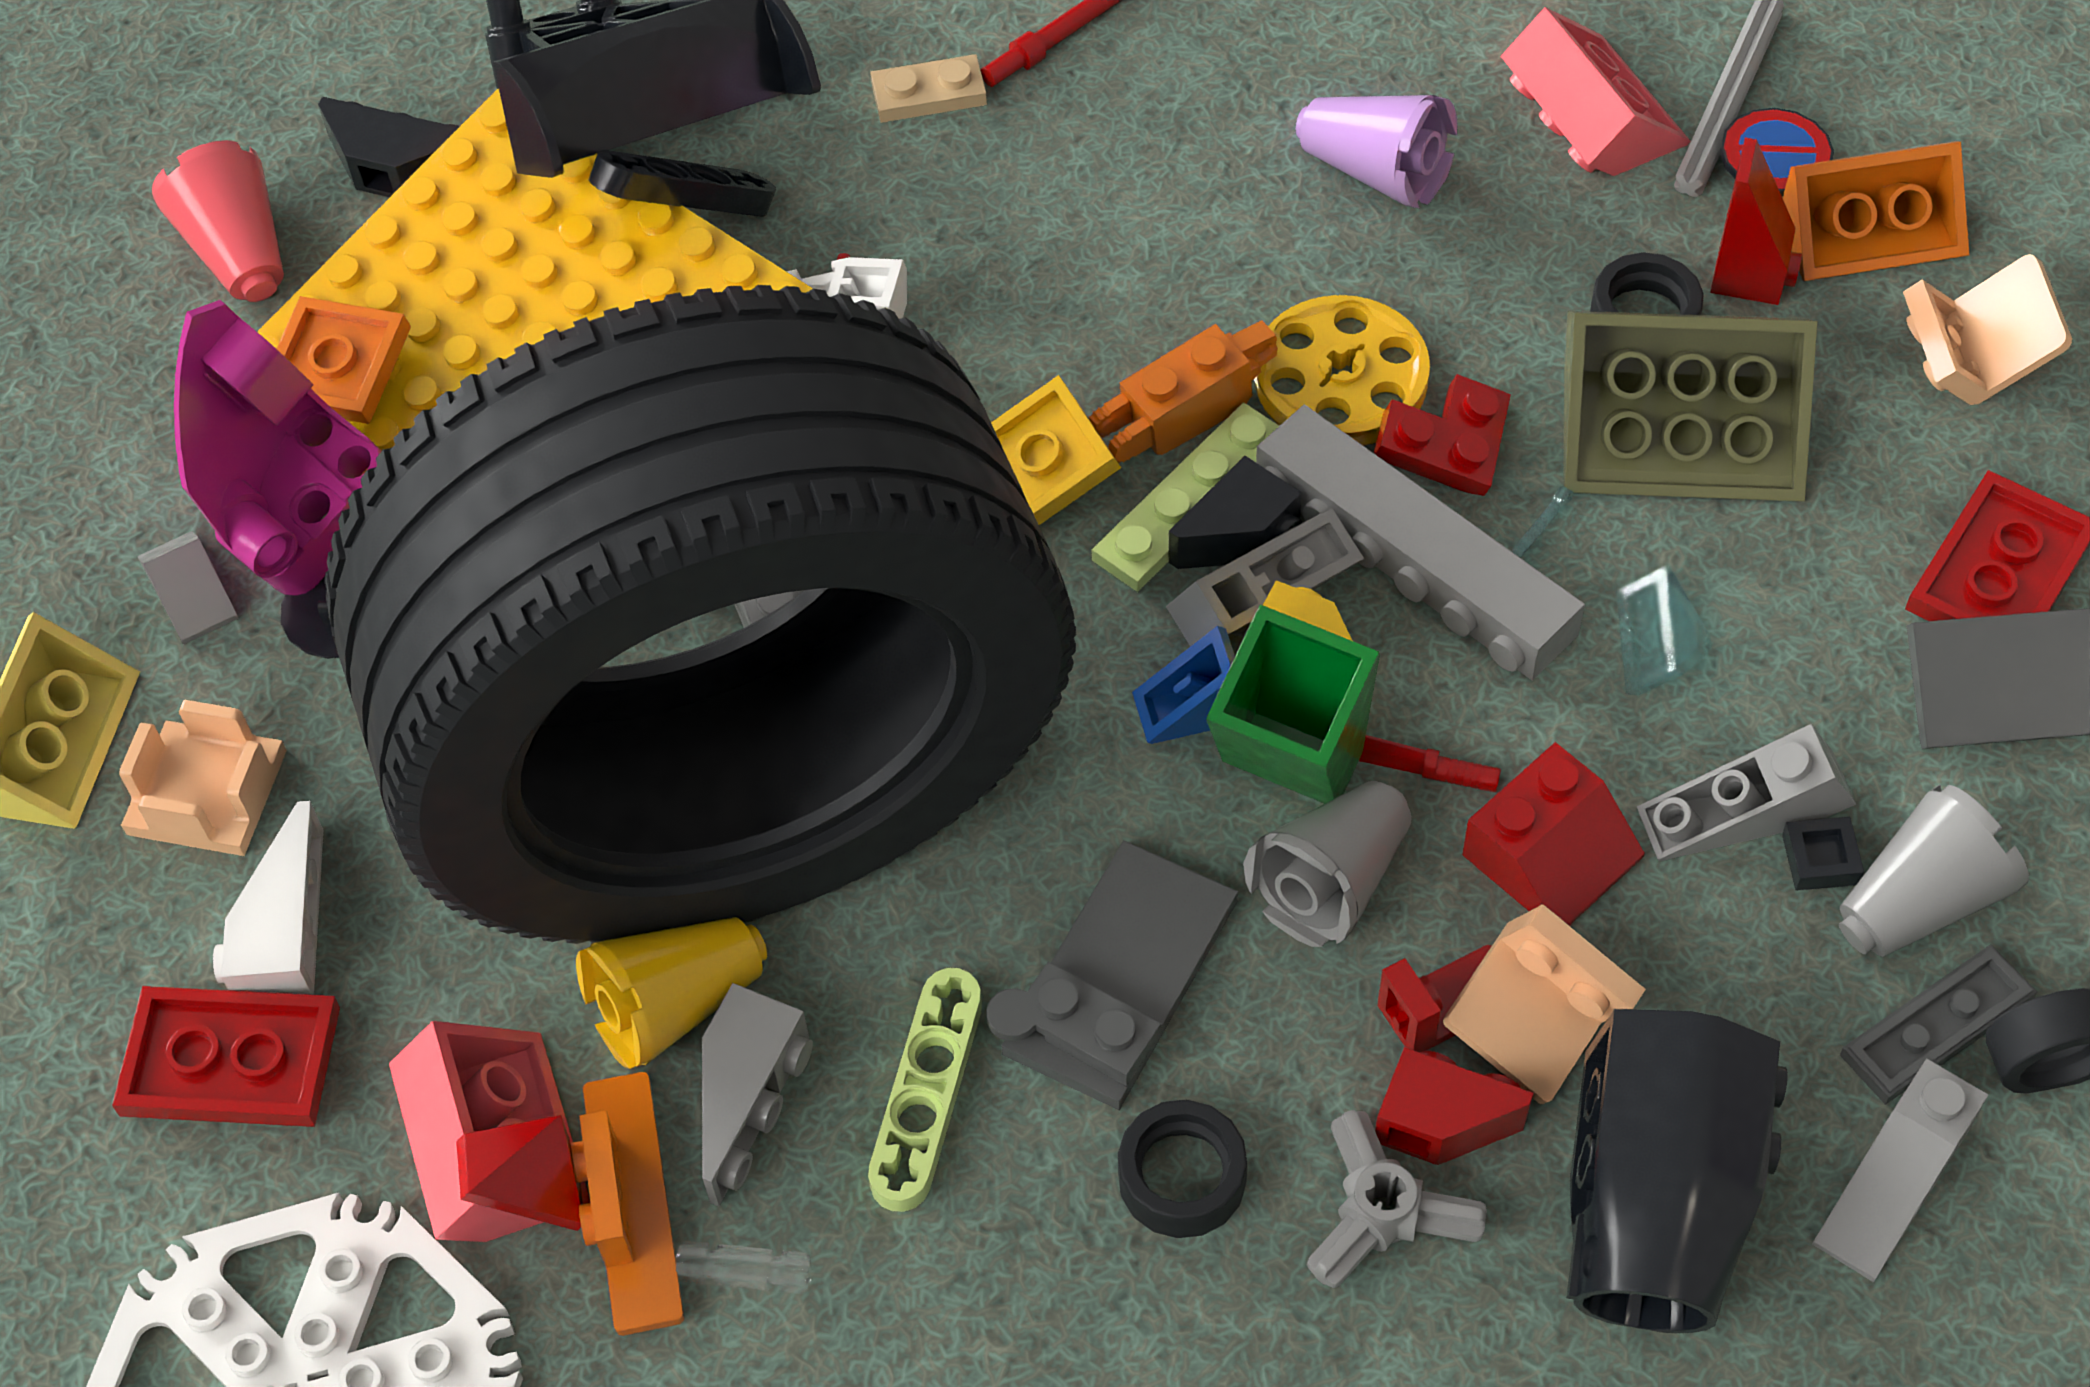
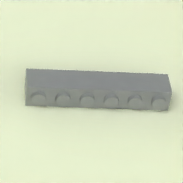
(1425, 545)

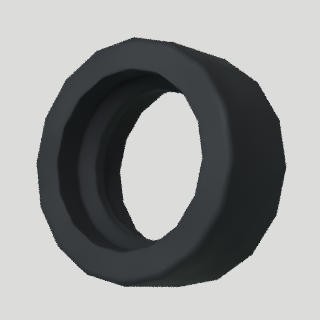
(1648, 273)
(2043, 1042)
(1187, 1217)

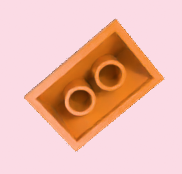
(1878, 210)

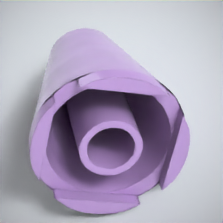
(1383, 141)

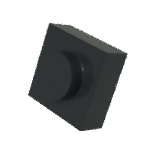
(1822, 853)

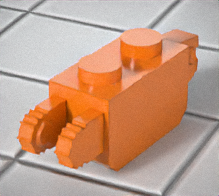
(1185, 391)

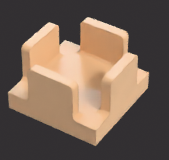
(199, 779)

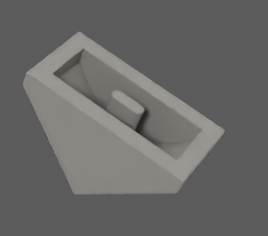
(188, 587)

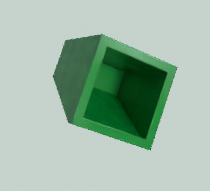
(1295, 705)

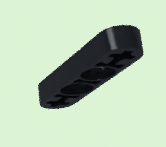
(681, 183)

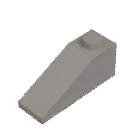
(1231, 595)
(1900, 1169)

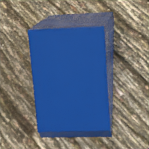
(1183, 691)

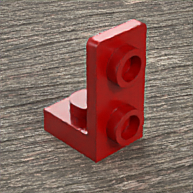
(1419, 1005)

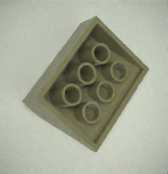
(1688, 405)

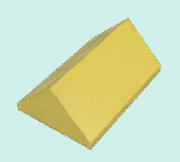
(56, 722)

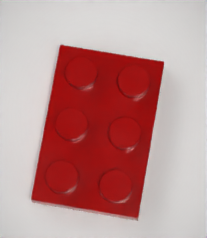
(2002, 555)
(227, 1056)

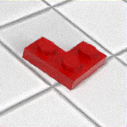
(1452, 448)

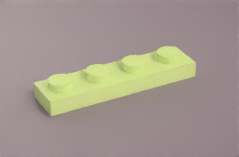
(1140, 541)

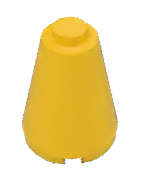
(665, 982)

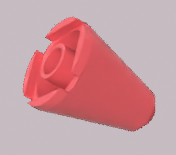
(225, 216)

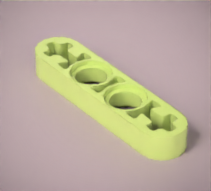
(920, 1087)

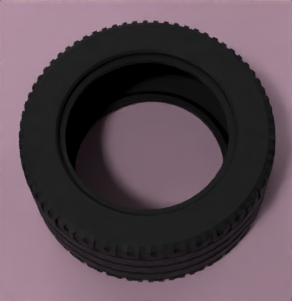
(643, 483)

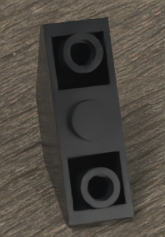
(379, 145)

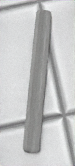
(1728, 96)

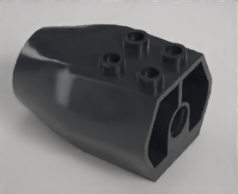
(1669, 1165)

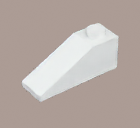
(275, 918)

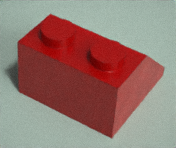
(1553, 837)

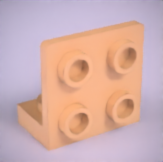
(1539, 1001)

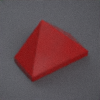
(522, 1171)

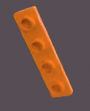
(628, 1202)

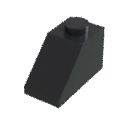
(1234, 518)

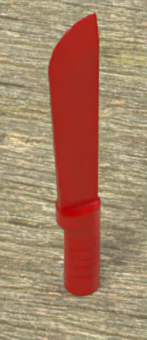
(1429, 764)

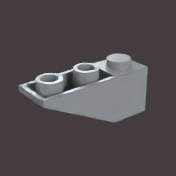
(1749, 797)
(744, 1068)

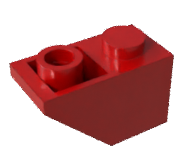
(1446, 1110)

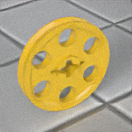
(1338, 349)

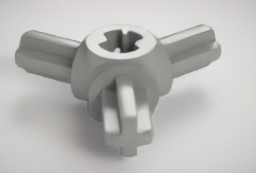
(1369, 1226)

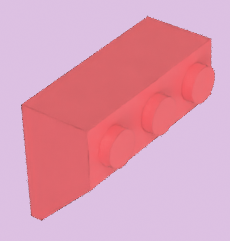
(1590, 96)
(461, 1083)

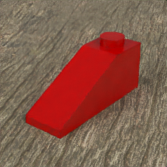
(1757, 235)

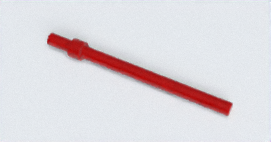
(1032, 47)

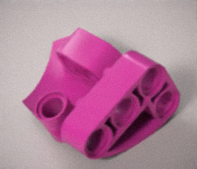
(258, 450)

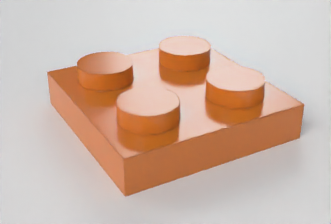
(344, 352)

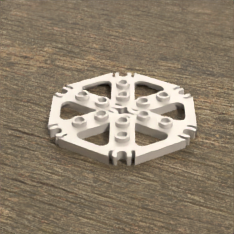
(328, 1311)

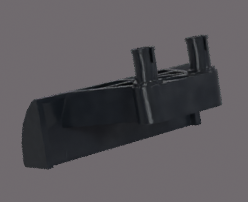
(636, 70)

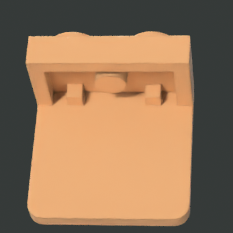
(1989, 332)

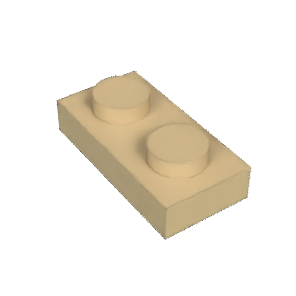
(928, 88)

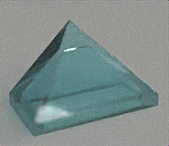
(1658, 631)

